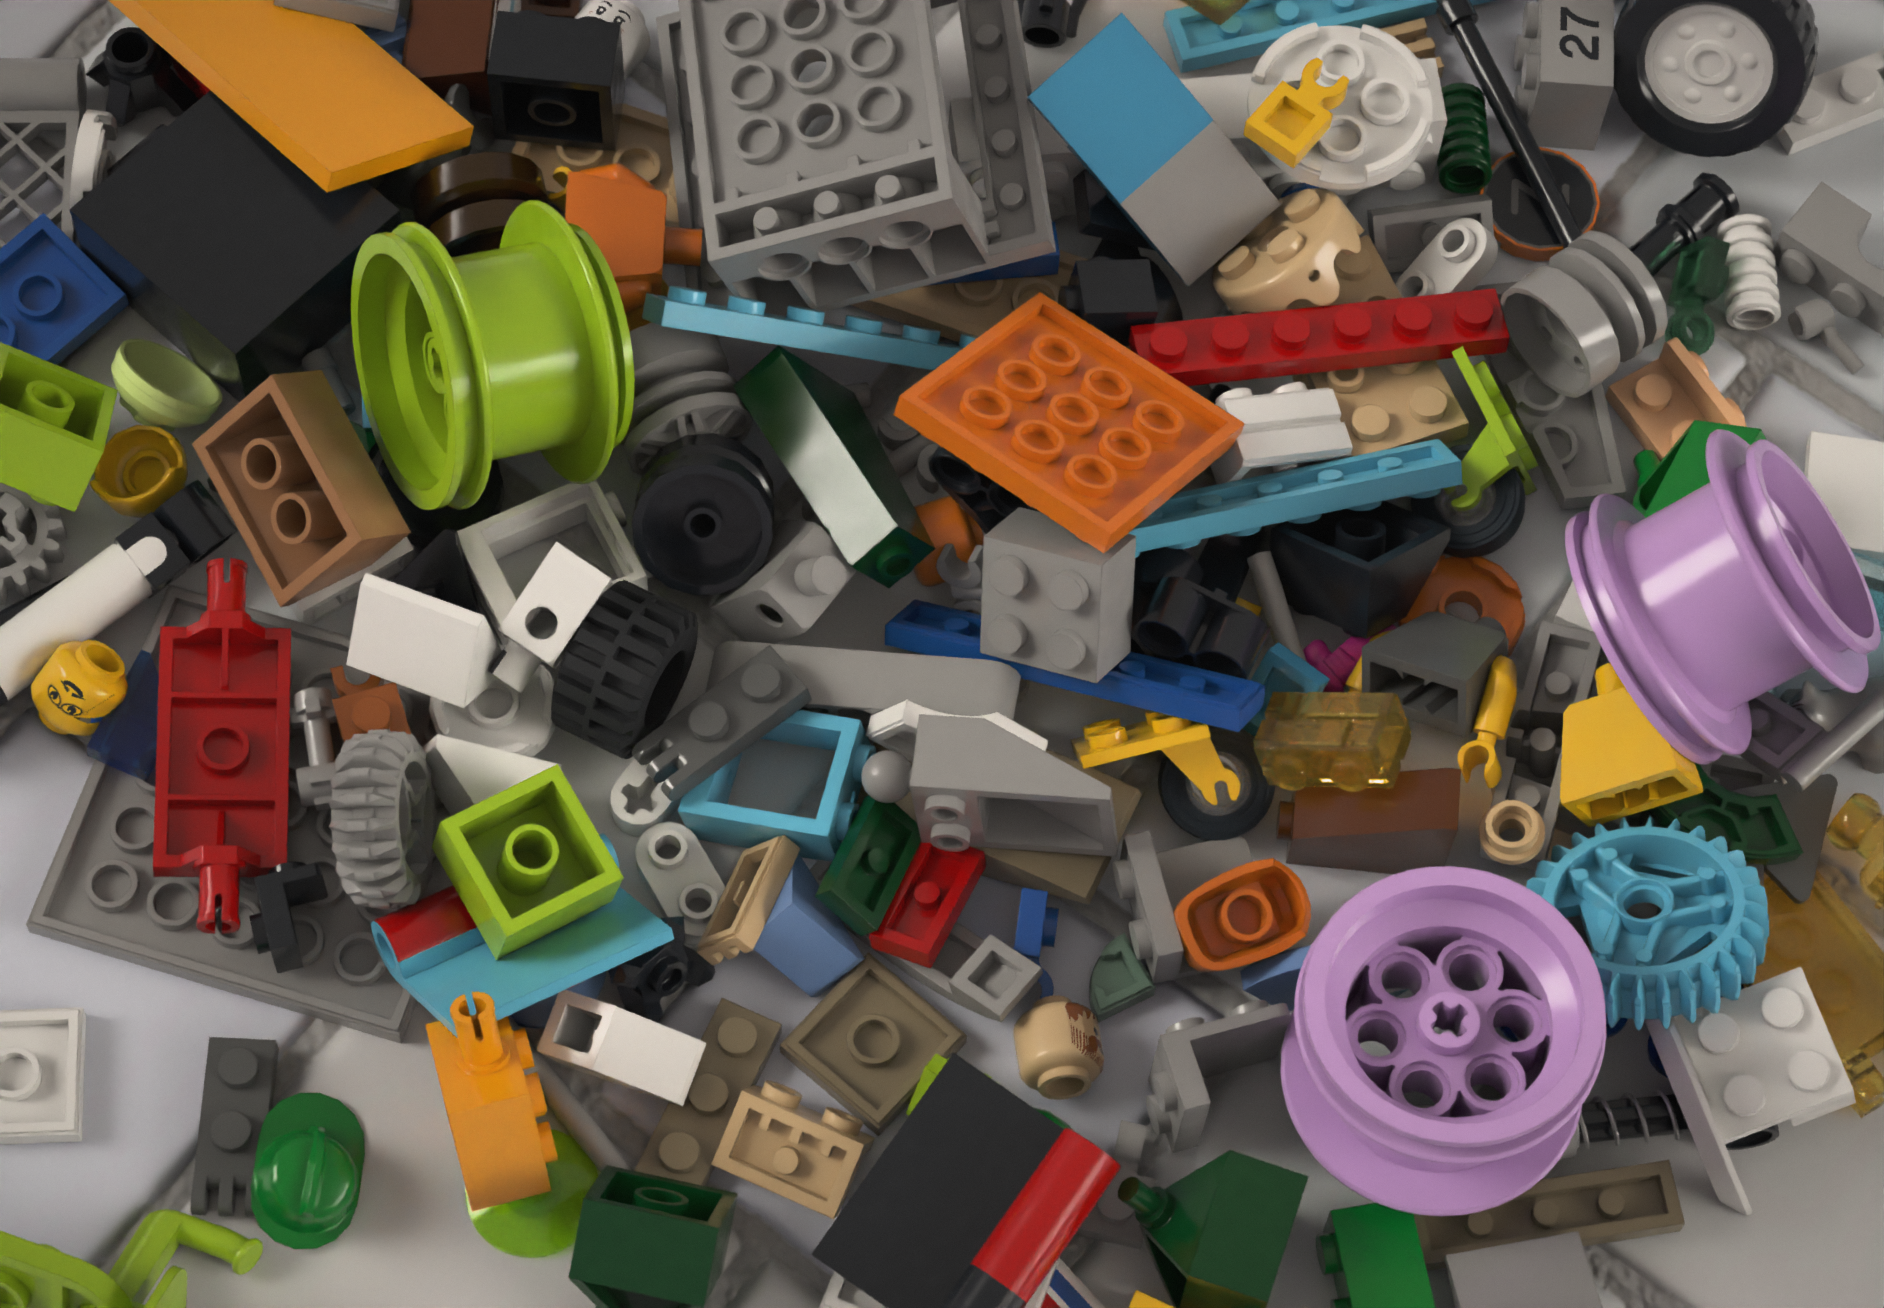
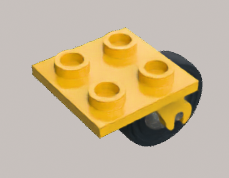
(1205, 778)

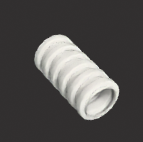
(1752, 281)

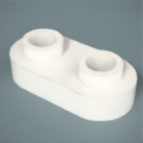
(1448, 270)
(679, 879)

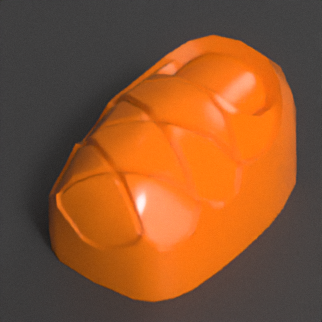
(1243, 916)

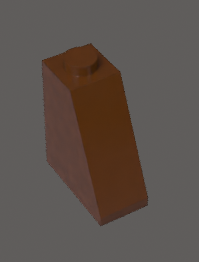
(1376, 826)

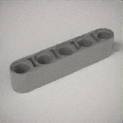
(868, 682)

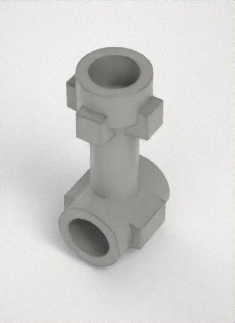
(315, 713)

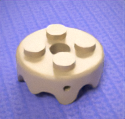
(1276, 257)

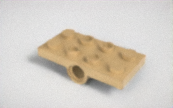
(1388, 402)

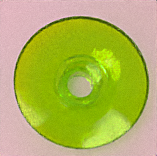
(544, 1221)

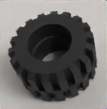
(624, 668)

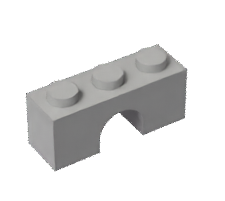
(1823, 253)

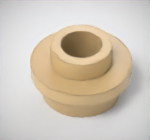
(1510, 815)

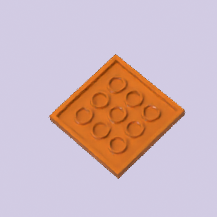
(1069, 421)

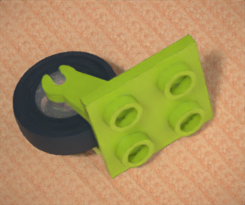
(1494, 475)

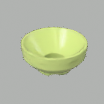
(163, 386)

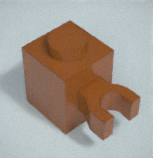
(367, 706)

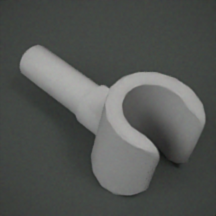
(1819, 319)

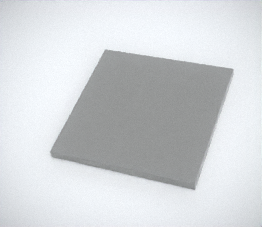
(110, 903)

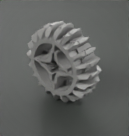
(383, 819)

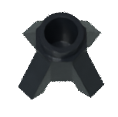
(138, 77)
(660, 973)

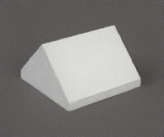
(421, 642)

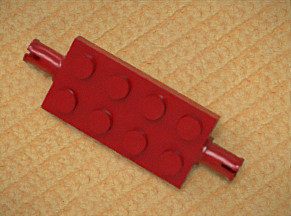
(222, 748)

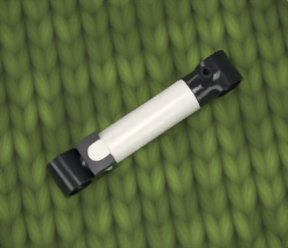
(112, 583)

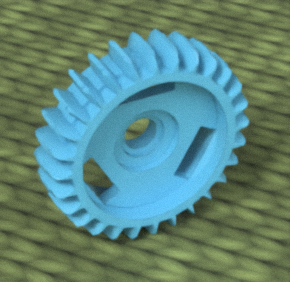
(1703, 899)

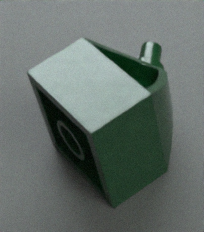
(1218, 1229)
(650, 1241)

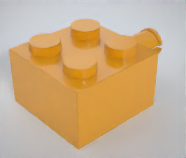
(492, 1104)

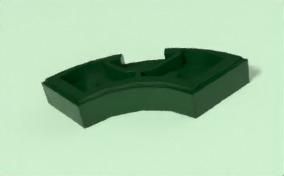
(1747, 822)

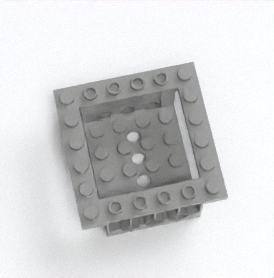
(879, 192)

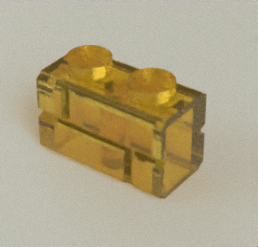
(1332, 740)

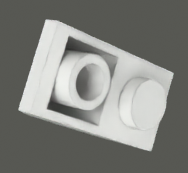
(621, 1047)

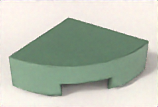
(1118, 980)

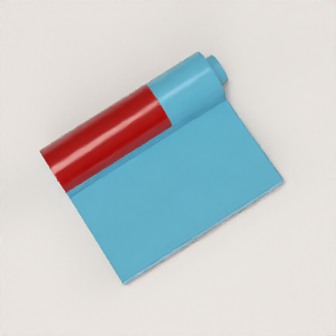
(442, 955)

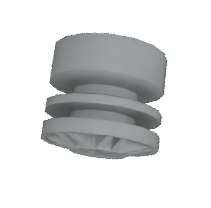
(1584, 313)
(680, 392)

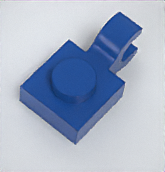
(1035, 929)

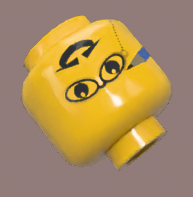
(79, 687)

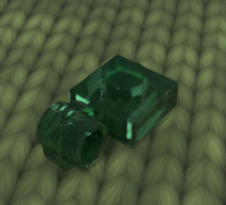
(1697, 282)

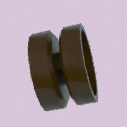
(473, 198)

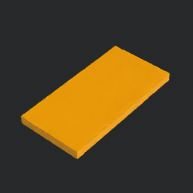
(306, 85)

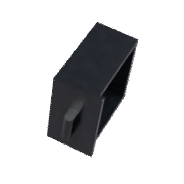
(229, 244)

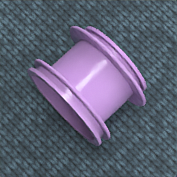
(1722, 595)
(1475, 961)

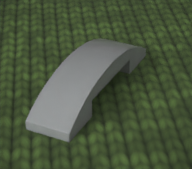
(968, 970)

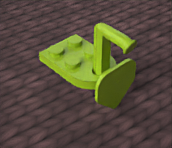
(47, 1278)

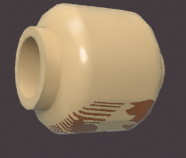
(1058, 1047)

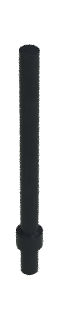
(1460, 20)

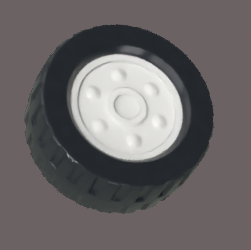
(1713, 71)

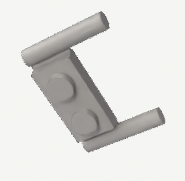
(1796, 747)

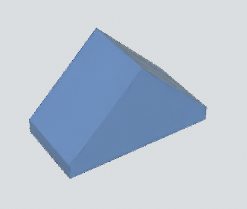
(806, 936)

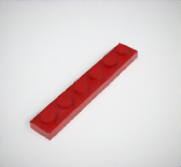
(1324, 337)

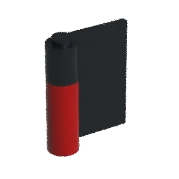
(966, 1200)

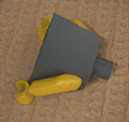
(1447, 678)

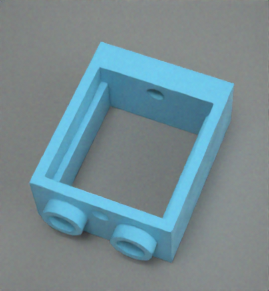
(713, 820)

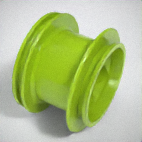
(490, 354)

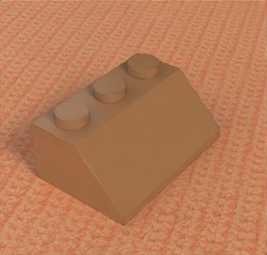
(300, 485)

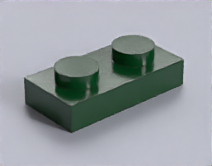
(870, 865)

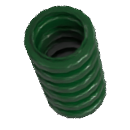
(1464, 151)

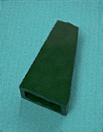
(836, 464)

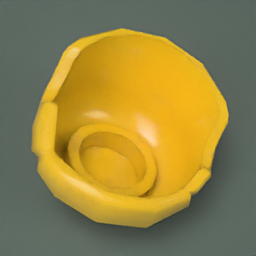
(140, 470)

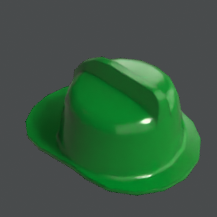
(307, 1171)

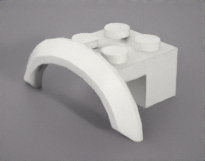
(1751, 1070)

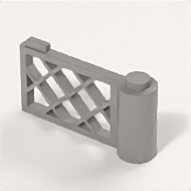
(35, 99)

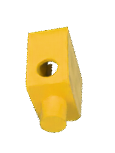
(1617, 759)

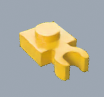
(1295, 119)

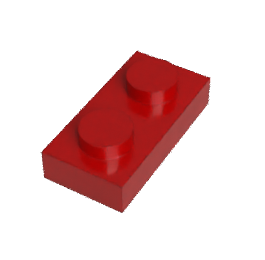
(928, 903)

